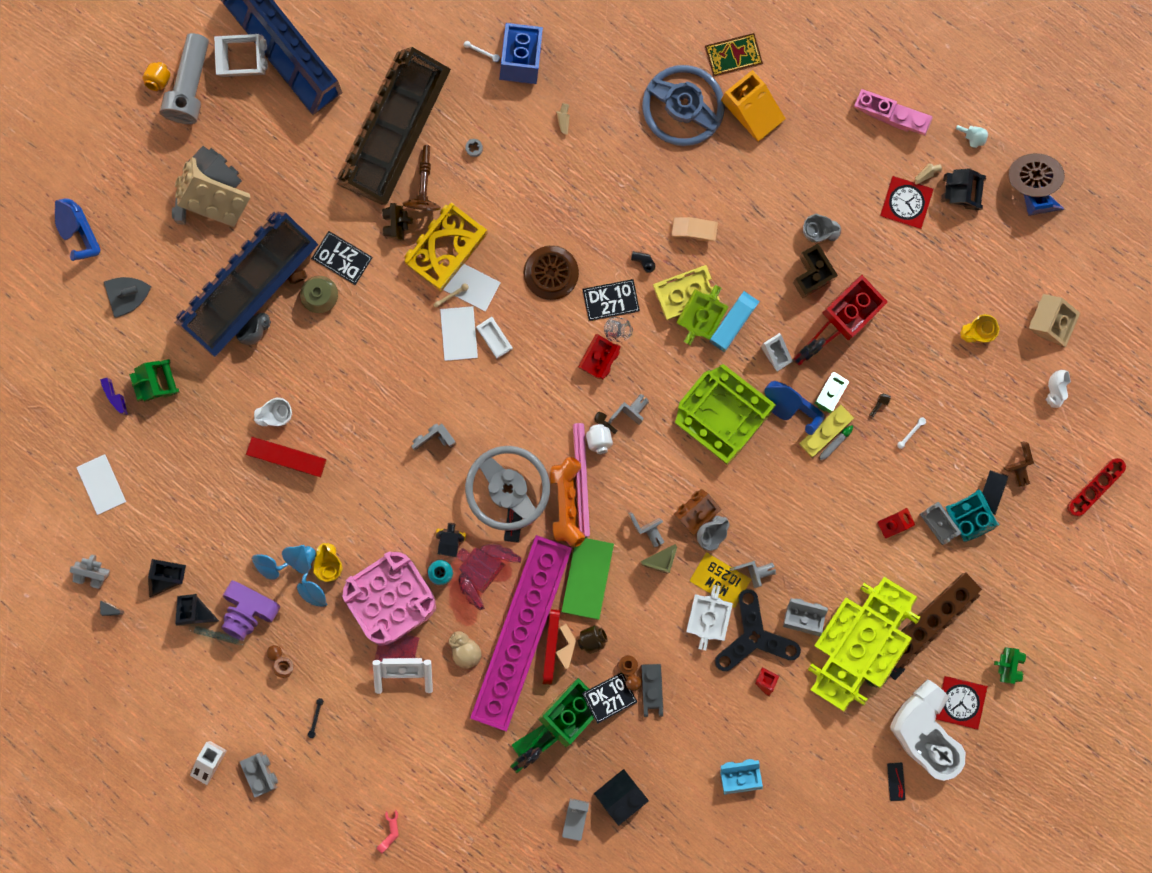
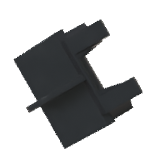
(959, 188)

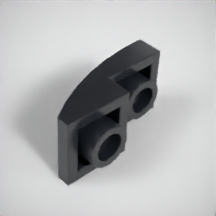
(994, 489)

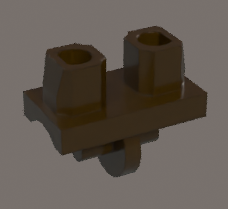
(399, 221)

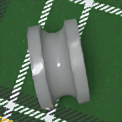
(472, 142)

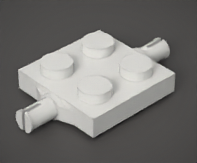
(709, 617)

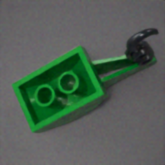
(563, 718)

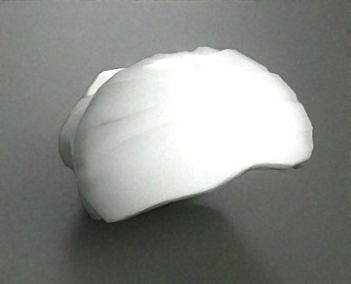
(1058, 388)
(273, 413)

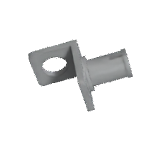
(633, 410)
(650, 529)
(757, 572)

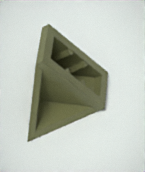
(662, 560)

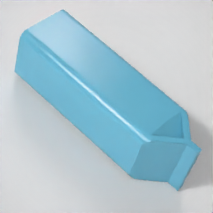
(734, 321)

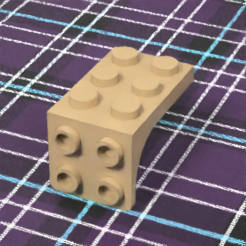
(208, 196)

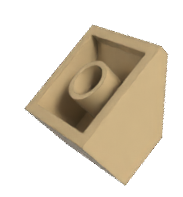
(1054, 320)

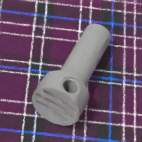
(181, 103)

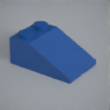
(521, 53)

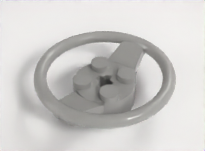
(497, 478)

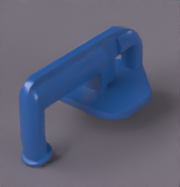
(69, 220)
(789, 401)

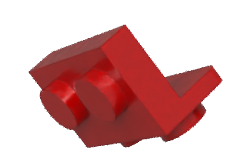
(599, 357)

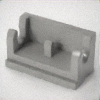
(940, 523)

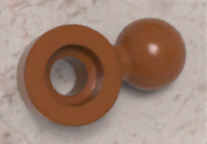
(274, 653)
(633, 682)

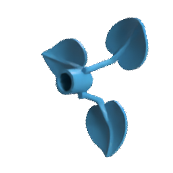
(300, 559)

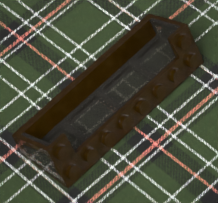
(393, 125)

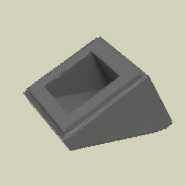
(108, 609)

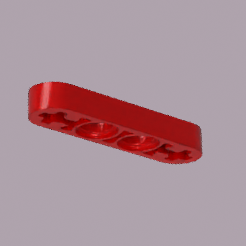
(1096, 487)
(551, 647)

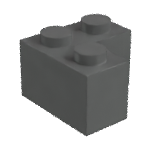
(214, 167)

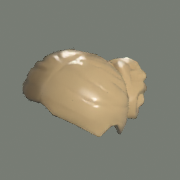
(464, 650)

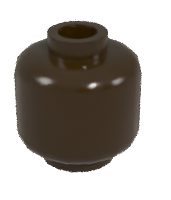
(592, 639)

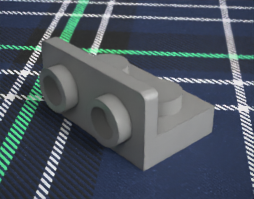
(259, 774)

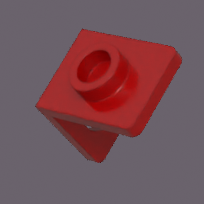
(896, 523)

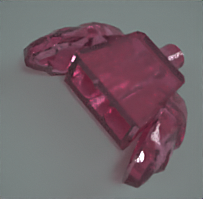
(481, 568)

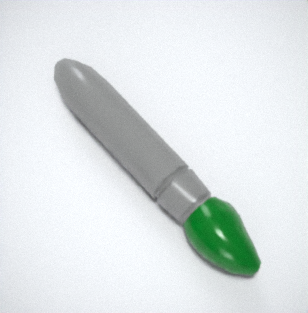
(836, 442)

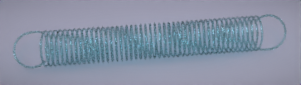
(230, 639)

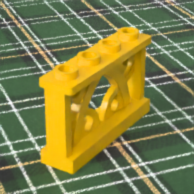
(471, 240)

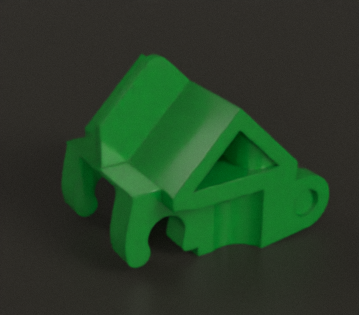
(146, 381)

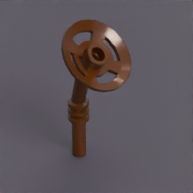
(422, 201)

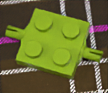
(702, 314)

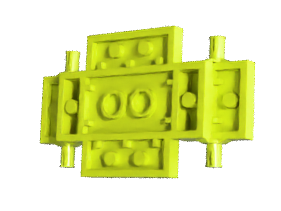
(863, 643)

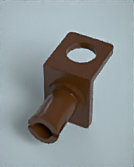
(1020, 467)

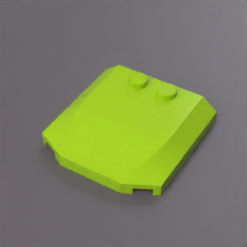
(723, 412)

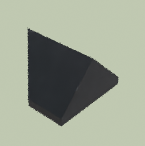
(164, 576)
(192, 611)

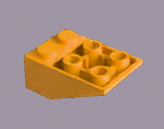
(753, 105)

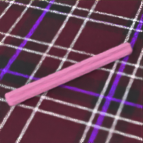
(581, 479)

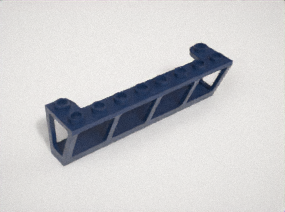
(287, 51)

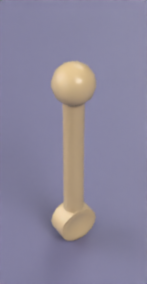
(464, 287)

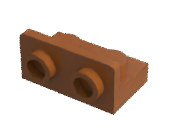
(697, 511)

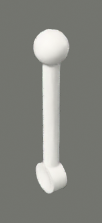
(495, 58)
(901, 445)

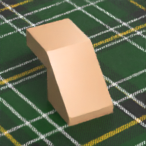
(694, 228)
(565, 653)

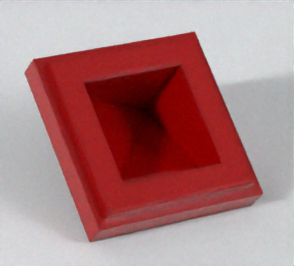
(767, 681)

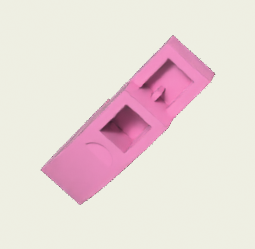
(893, 113)

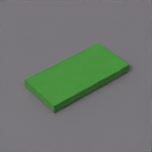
(587, 578)

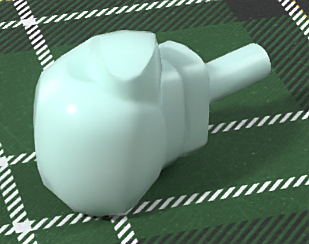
(976, 135)

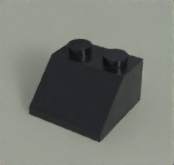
(621, 797)

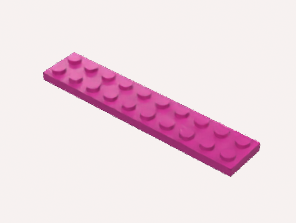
(521, 633)

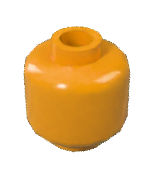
(156, 76)

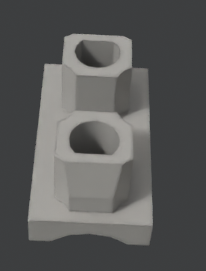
(91, 569)

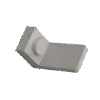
(444, 437)
(575, 819)

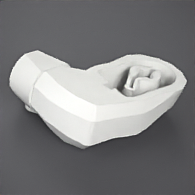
(923, 737)

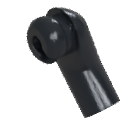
(645, 259)

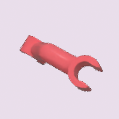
(393, 833)

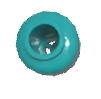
(437, 566)

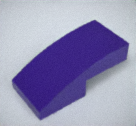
(116, 400)

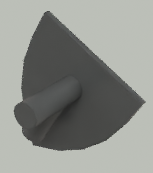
(126, 294)

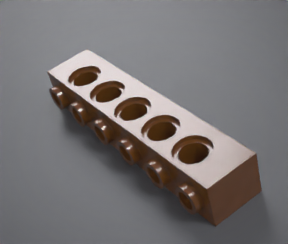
(971, 593)

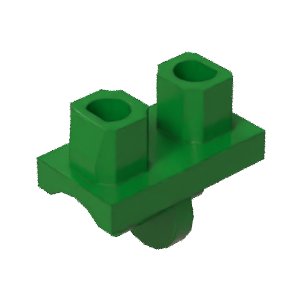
(1008, 665)

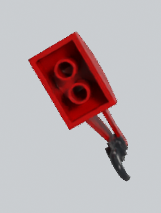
(848, 314)

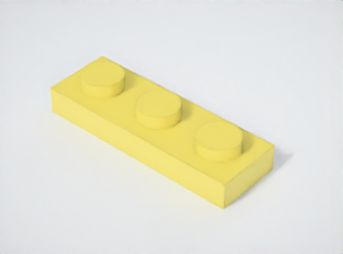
(827, 431)

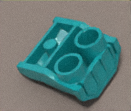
(972, 516)

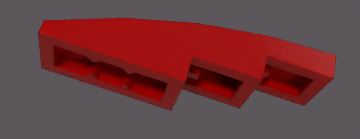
(286, 457)

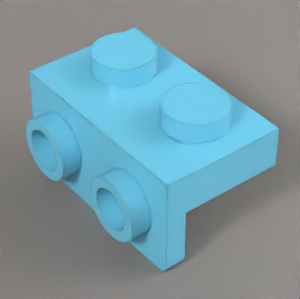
(741, 776)

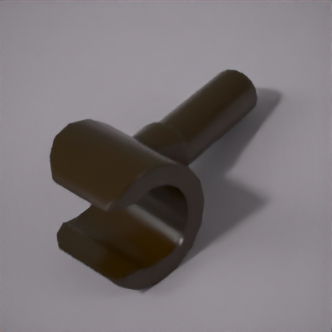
(882, 399)
(600, 419)

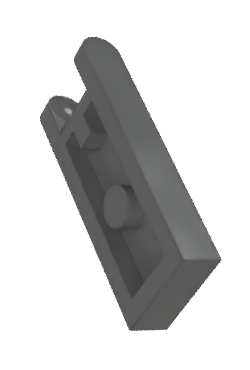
(652, 688)

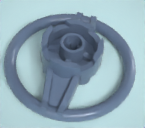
(694, 111)

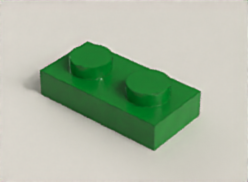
(520, 745)

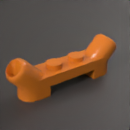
(566, 527)

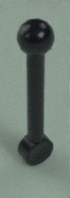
(311, 734)

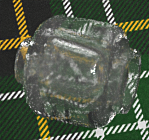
(618, 329)

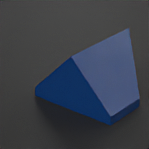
(1041, 205)

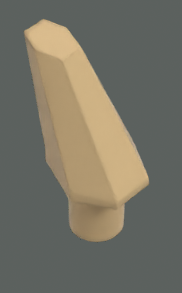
(563, 118)
(927, 173)

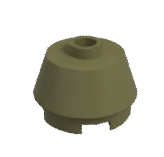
(319, 294)

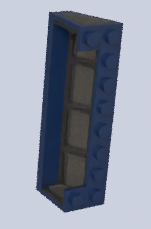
(246, 282)

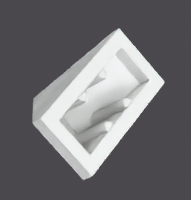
(777, 352)

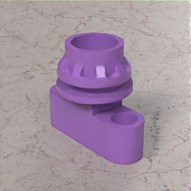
(241, 620)

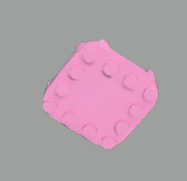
(389, 598)

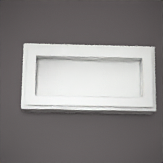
(494, 337)

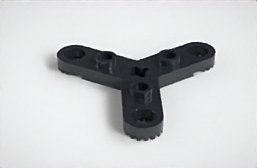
(744, 646)

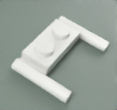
(402, 669)

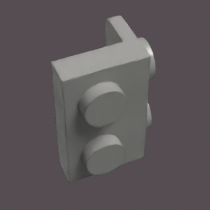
(805, 616)

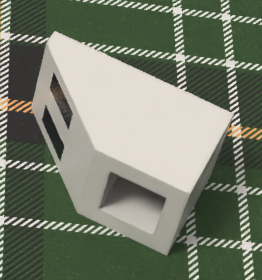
(207, 762)

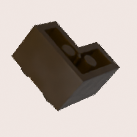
(818, 273)

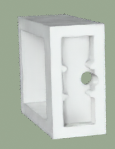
(221, 55)

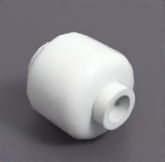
(599, 439)

